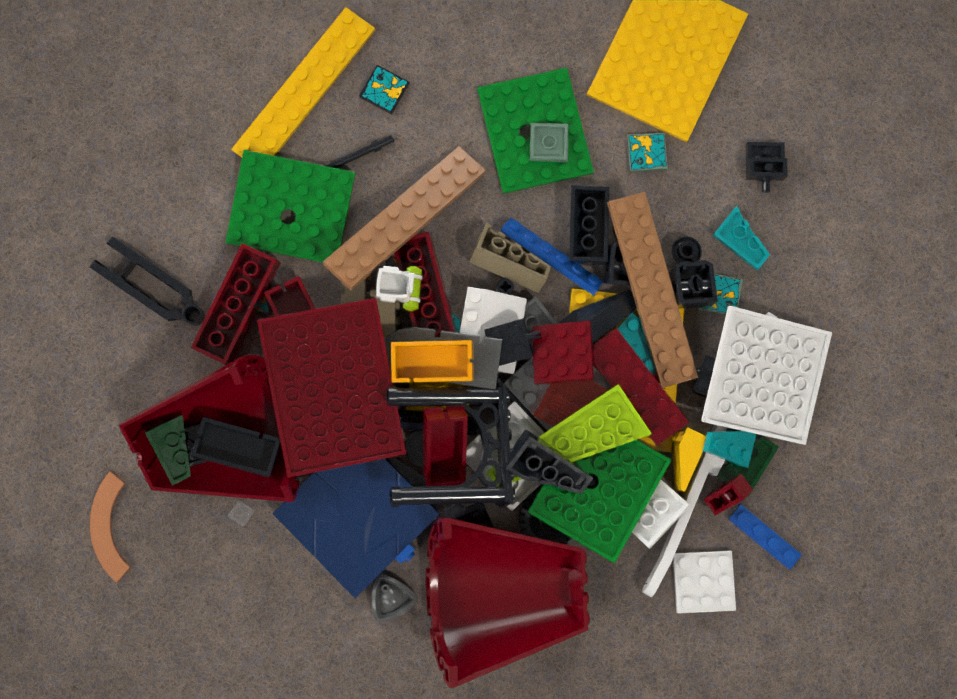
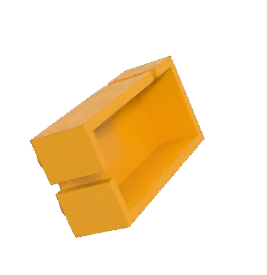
(432, 361)

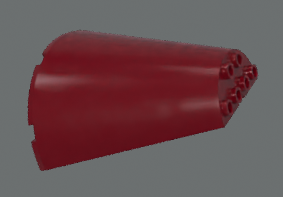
(232, 395)
(499, 597)

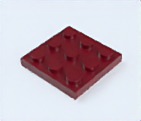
(563, 353)

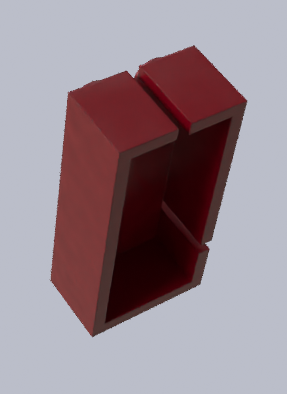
(292, 300)
(444, 445)

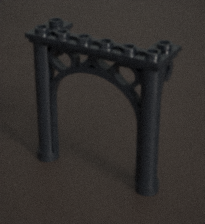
(486, 398)

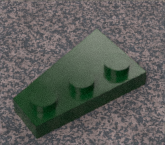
(171, 448)
(760, 458)

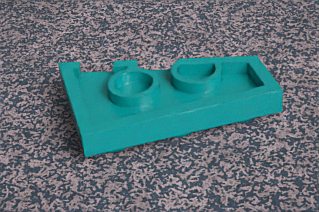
(741, 240)
(731, 446)

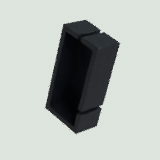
(236, 447)

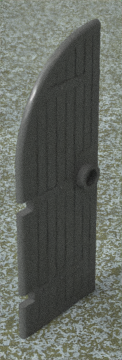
(485, 355)

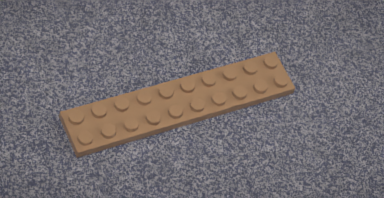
(403, 218)
(652, 289)

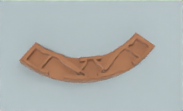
(101, 527)

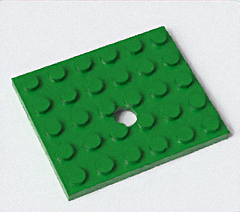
(530, 100)
(276, 184)
(607, 514)

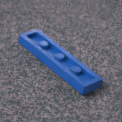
(764, 537)

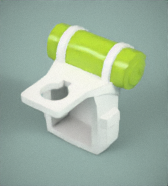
(399, 286)

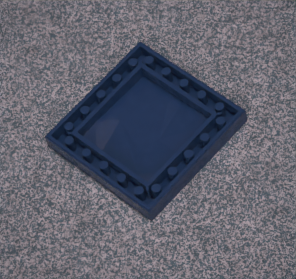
(349, 522)

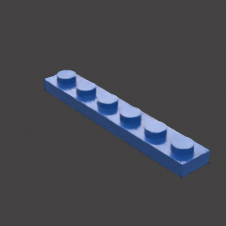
(551, 256)

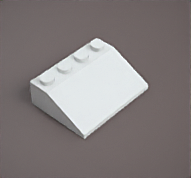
(489, 309)

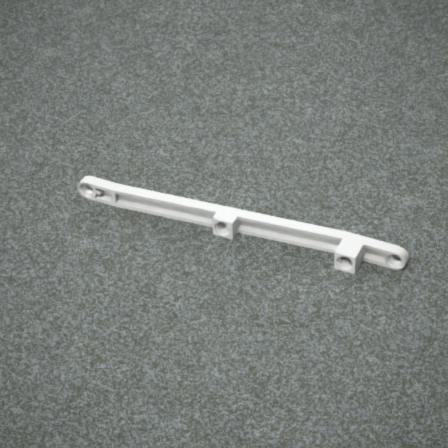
(708, 465)

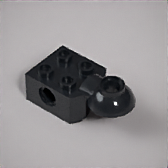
(615, 268)
(692, 279)

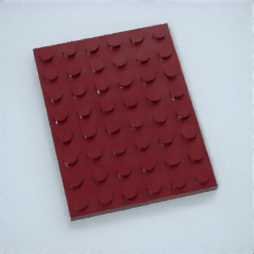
(330, 387)

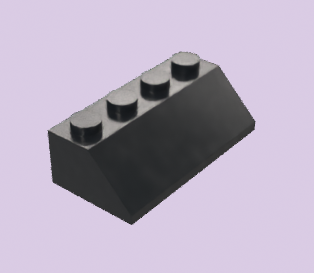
(589, 225)

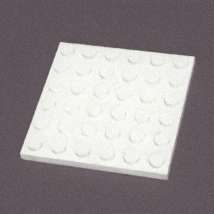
(766, 375)

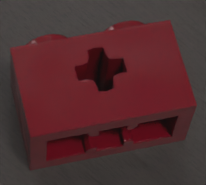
(728, 494)

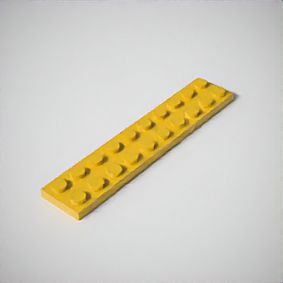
(306, 85)

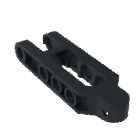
(136, 259)

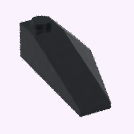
(604, 313)
(541, 463)

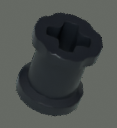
(509, 284)

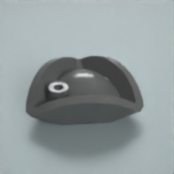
(391, 598)

